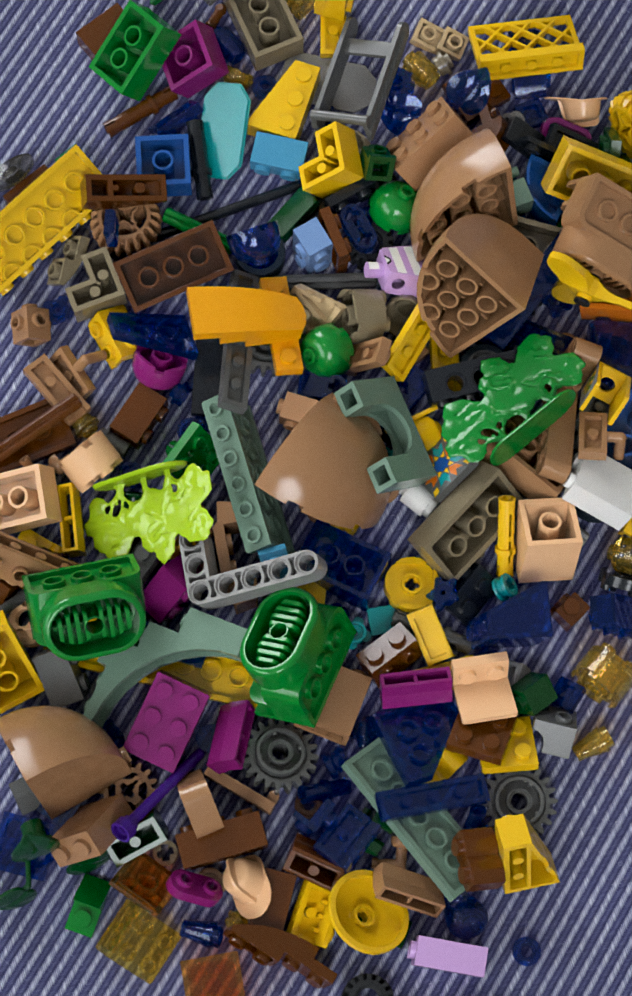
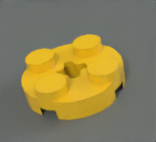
(399, 574)

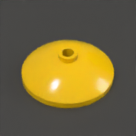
(382, 924)

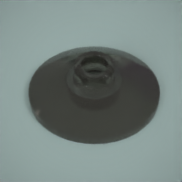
(15, 170)

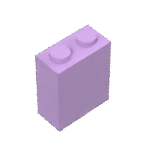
(448, 956)

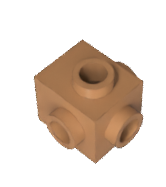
(30, 326)

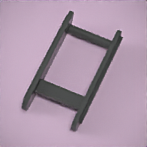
(346, 46)

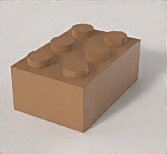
(427, 141)

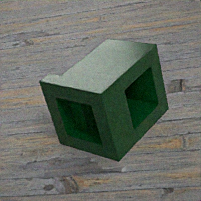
(380, 158)

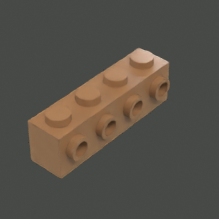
(23, 558)

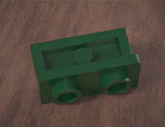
(611, 143)

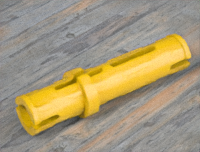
(505, 544)

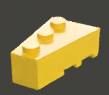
(288, 103)
(523, 855)

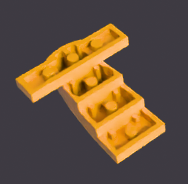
(252, 317)

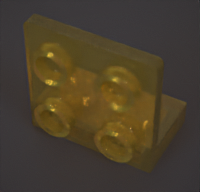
(138, 941)

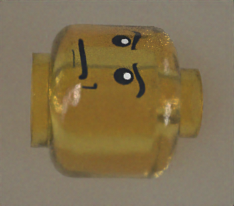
(621, 554)

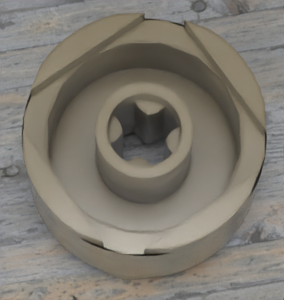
(364, 315)

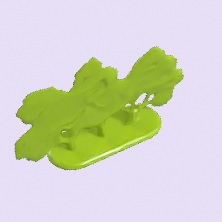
(156, 515)

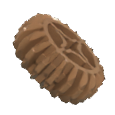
(130, 236)

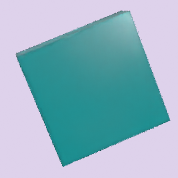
(380, 619)

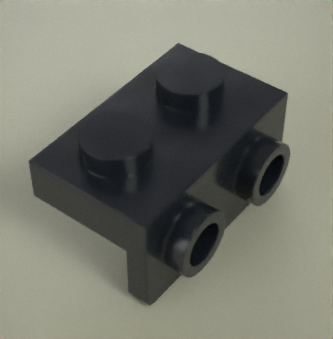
(473, 591)

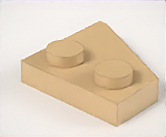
(317, 306)

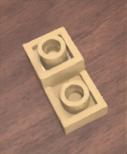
(435, 39)

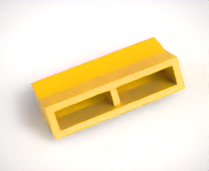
(75, 520)

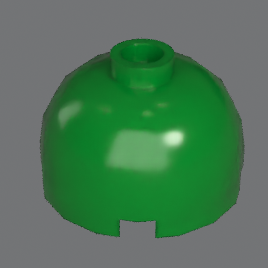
(392, 206)
(327, 350)

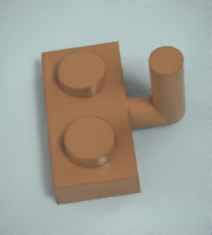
(74, 369)
(594, 438)

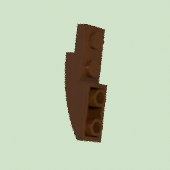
(272, 945)

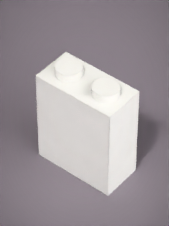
(601, 490)

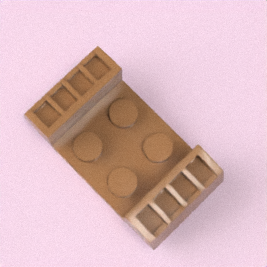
(222, 530)

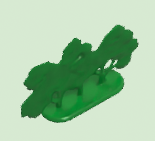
(512, 391)

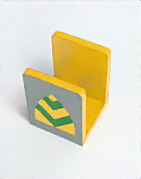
(616, 397)

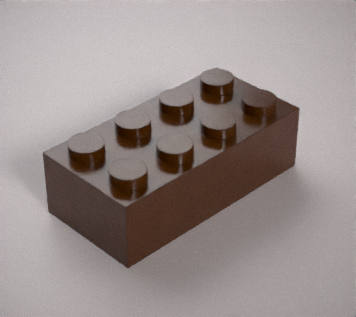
(173, 266)

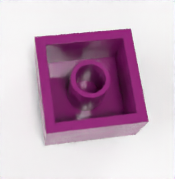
(194, 60)

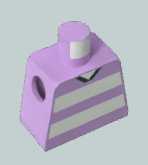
(395, 270)

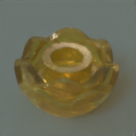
(238, 77)

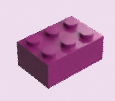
(167, 721)

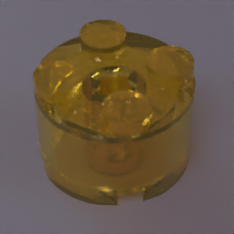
(604, 675)

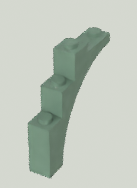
(198, 637)

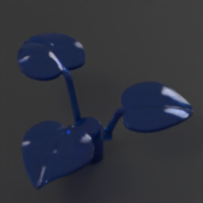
(464, 89)

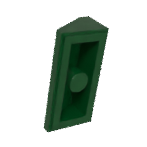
(295, 213)

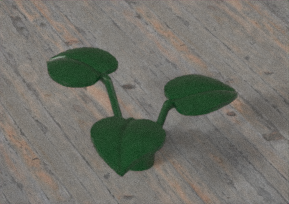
(35, 844)

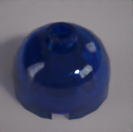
(255, 243)

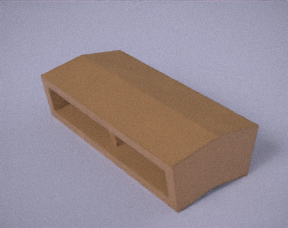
(407, 889)

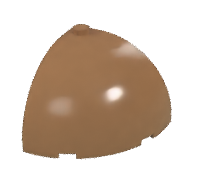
(463, 182)
(475, 280)
(326, 467)
(62, 755)

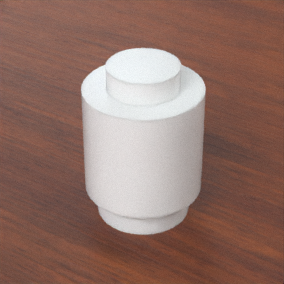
(419, 500)

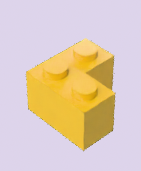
(336, 164)

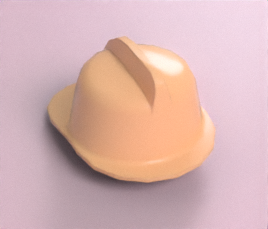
(579, 111)
(248, 885)

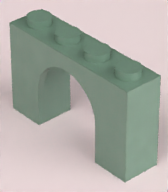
(384, 403)

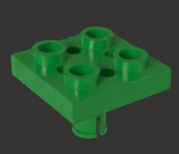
(194, 447)

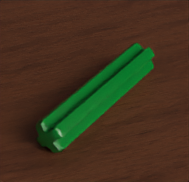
(186, 223)

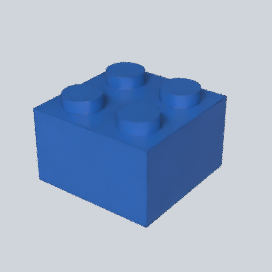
(166, 156)

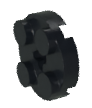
(615, 580)

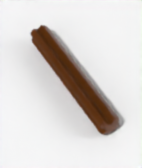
(39, 425)

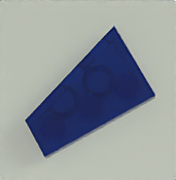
(154, 331)

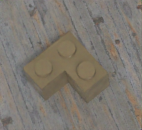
(100, 291)

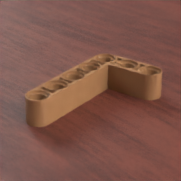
(557, 441)

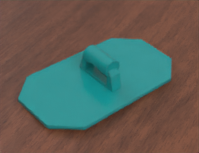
(225, 127)

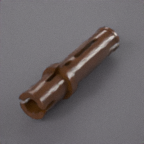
(136, 113)

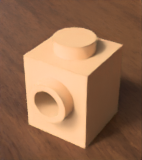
(293, 409)

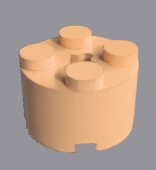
(90, 461)

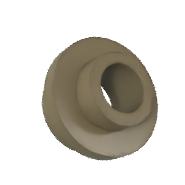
(443, 63)

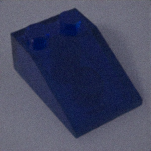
(353, 565)

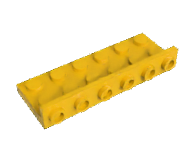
(42, 216)

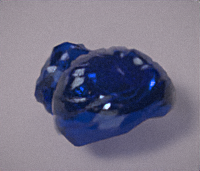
(465, 916)

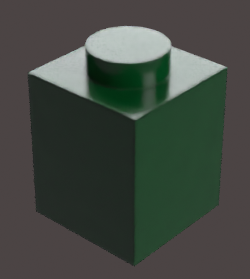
(533, 693)

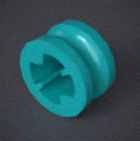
(504, 587)

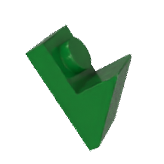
(88, 905)

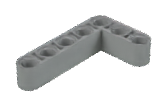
(243, 577)

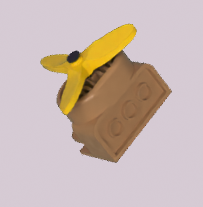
(594, 244)

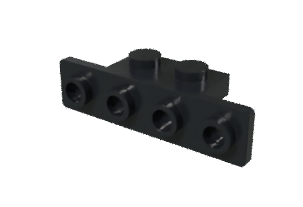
(552, 141)
(351, 194)

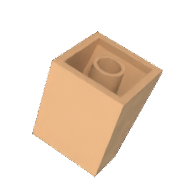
(546, 540)

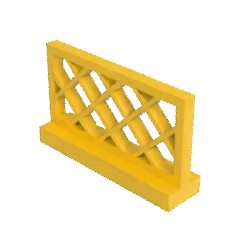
(527, 59)

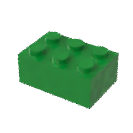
(134, 50)

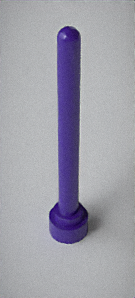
(125, 826)

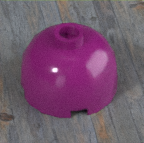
(157, 368)

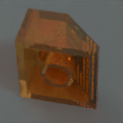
(145, 884)

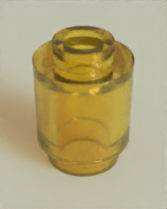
(423, 70)

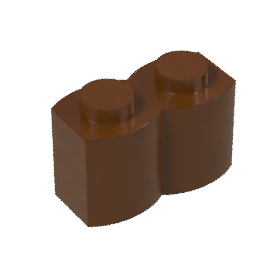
(478, 859)

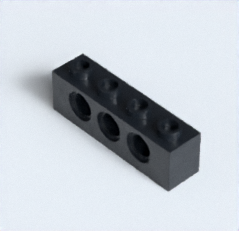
(436, 380)

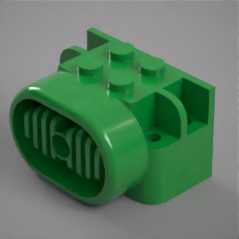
(68, 597)
(294, 655)

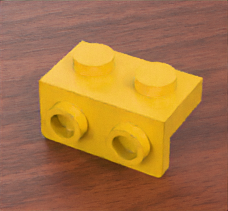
(116, 350)
(311, 916)

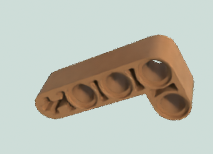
(199, 804)

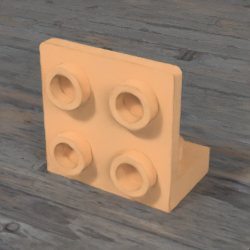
(483, 688)

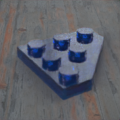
(415, 738)

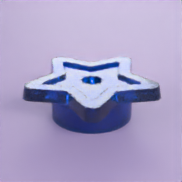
(450, 593)

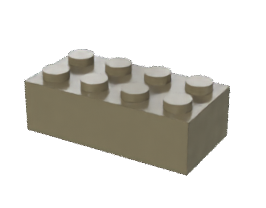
(266, 30)
(463, 522)

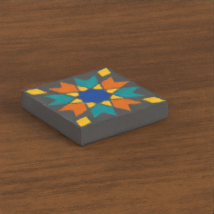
(449, 471)

